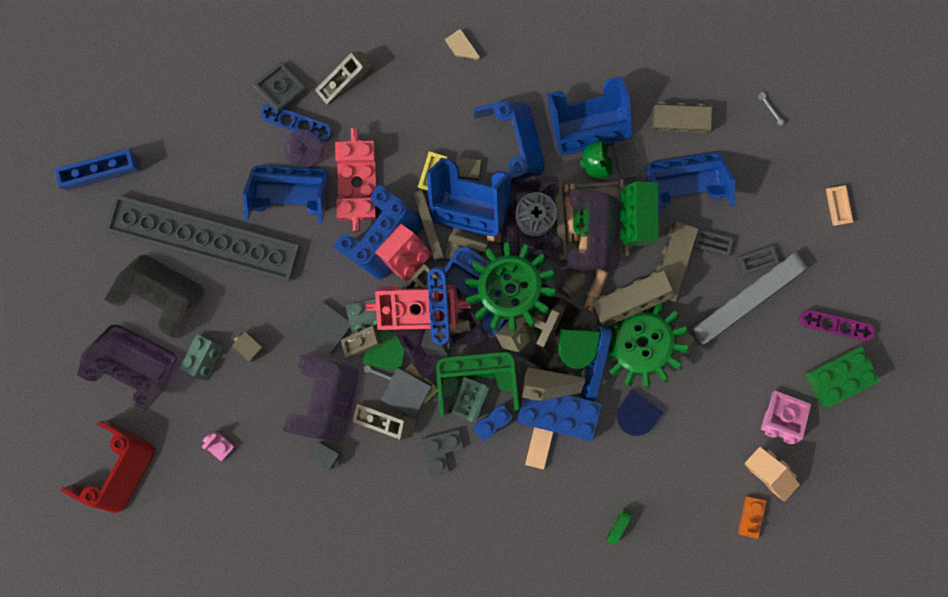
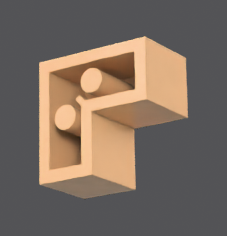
(773, 473)

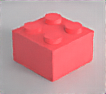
(403, 252)

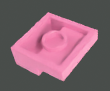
(786, 418)

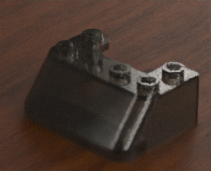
(161, 287)
(547, 357)

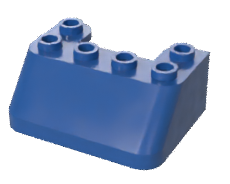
(591, 119)
(466, 202)
(393, 214)
(461, 268)

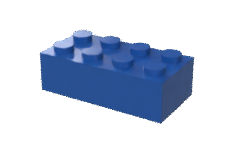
(561, 415)

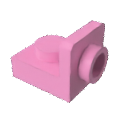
(218, 445)

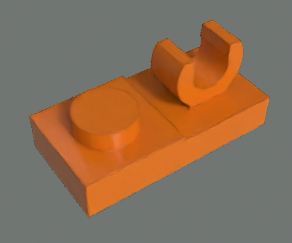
(752, 517)

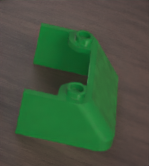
(475, 366)

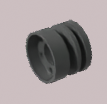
(527, 222)

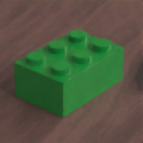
(639, 214)
(842, 377)

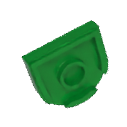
(578, 347)
(388, 354)

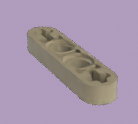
(428, 225)

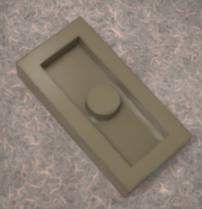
(360, 342)

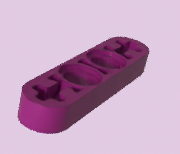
(836, 325)

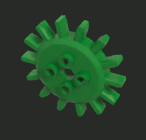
(493, 281)
(660, 350)

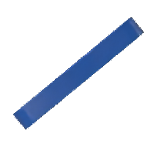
(296, 122)
(438, 305)
(595, 368)

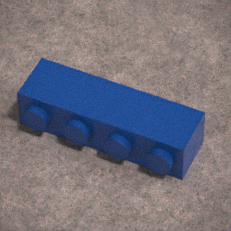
(96, 170)

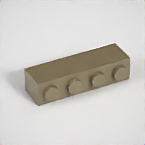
(677, 254)
(634, 298)

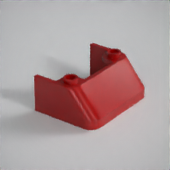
(125, 476)

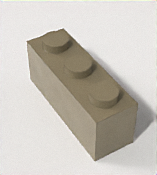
(681, 118)

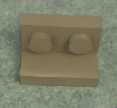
(464, 238)
(548, 322)

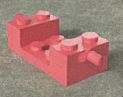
(354, 160)
(395, 312)

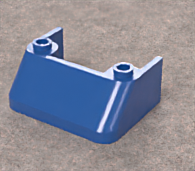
(531, 159)
(690, 176)
(286, 186)

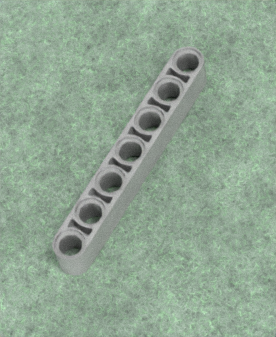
(749, 298)

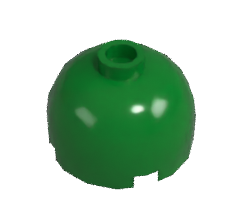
(596, 160)

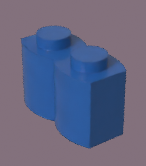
(497, 418)

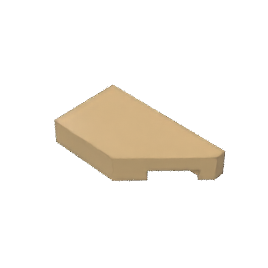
(461, 46)

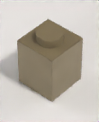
(247, 346)

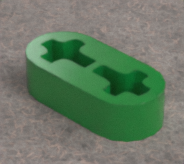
(579, 219)
(619, 526)

